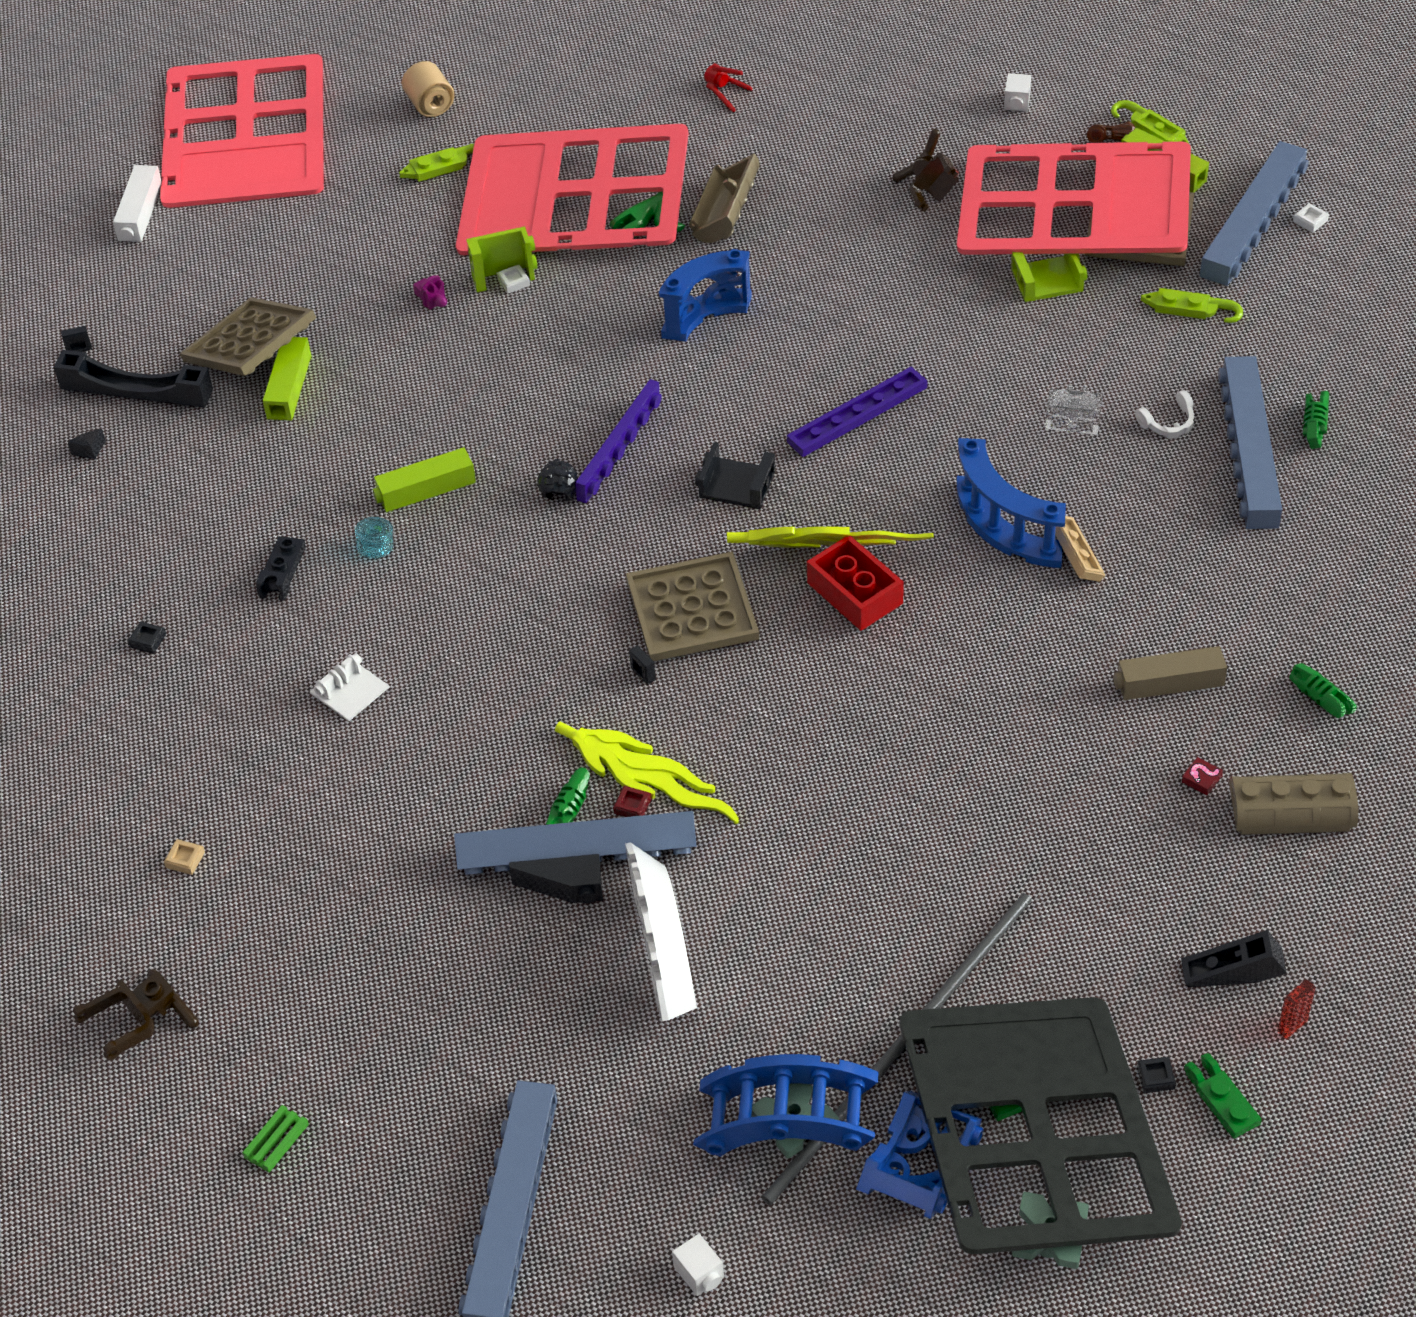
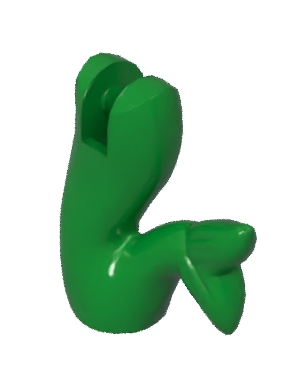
(641, 214)

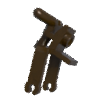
(932, 173)
(143, 1002)

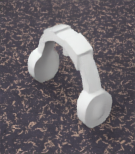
(1185, 402)

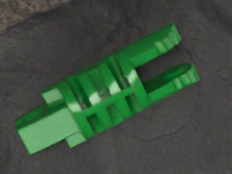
(1315, 419)
(1322, 691)
(570, 798)

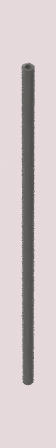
(898, 1046)

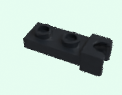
(280, 567)

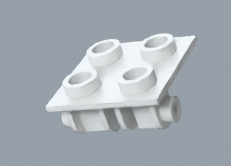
(349, 687)

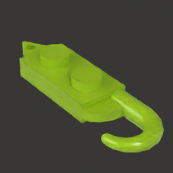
(1151, 122)
(437, 163)
(1190, 304)

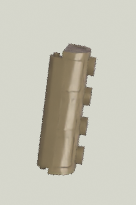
(723, 200)
(1294, 803)

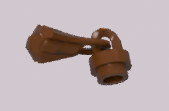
(1097, 132)

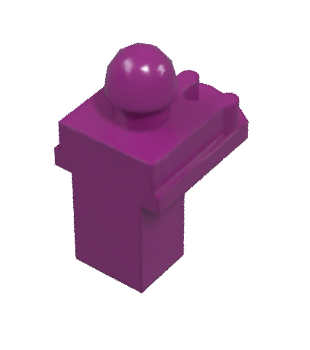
(431, 292)

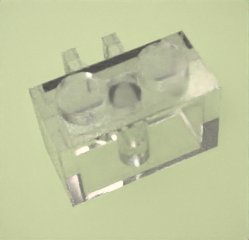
(1073, 410)

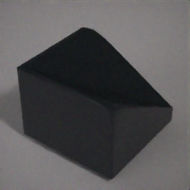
(87, 444)

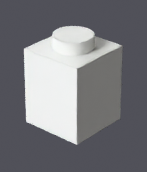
(1017, 92)
(698, 1265)

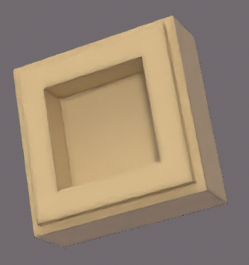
(184, 857)

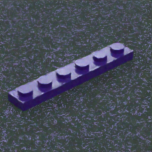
(856, 411)
(617, 441)

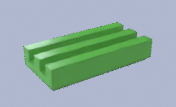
(271, 1135)

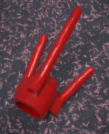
(718, 77)

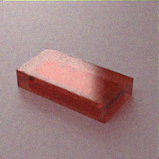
(1296, 1009)

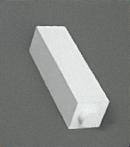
(137, 203)

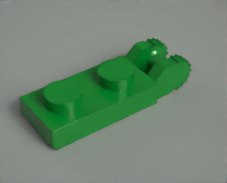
(1223, 1097)

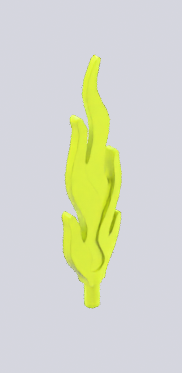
(816, 536)
(630, 768)

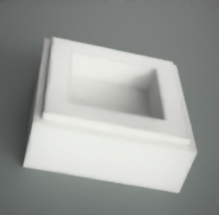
(1310, 217)
(513, 279)

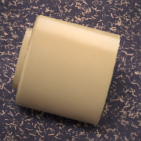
(428, 89)

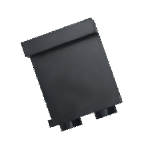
(735, 480)

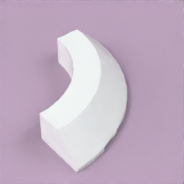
(661, 934)

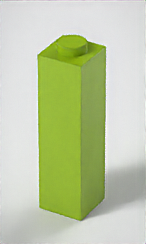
(1198, 166)
(287, 379)
(424, 479)

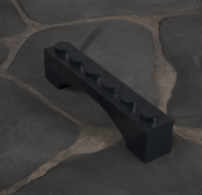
(83, 374)

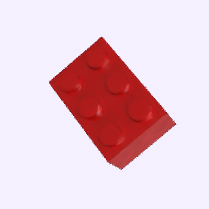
(855, 582)

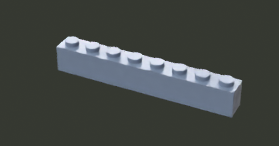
(1254, 213)
(1250, 443)
(580, 838)
(511, 1201)

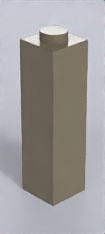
(1171, 673)

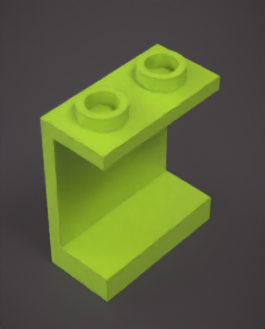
(499, 252)
(1049, 276)

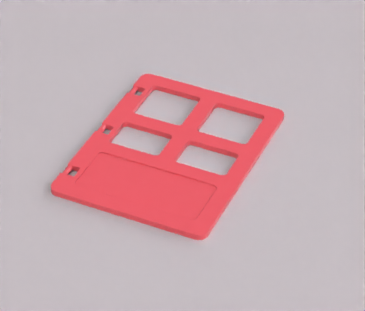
(247, 164)
(517, 183)
(1135, 198)

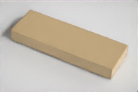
(1079, 551)

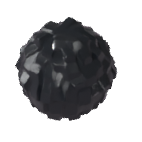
(557, 478)

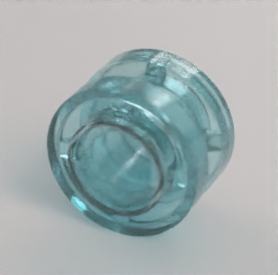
(374, 537)

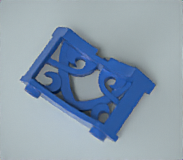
(685, 311)
(916, 1189)

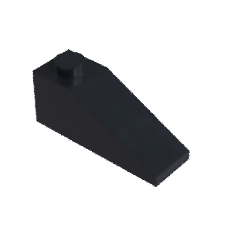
(565, 878)
(1236, 962)

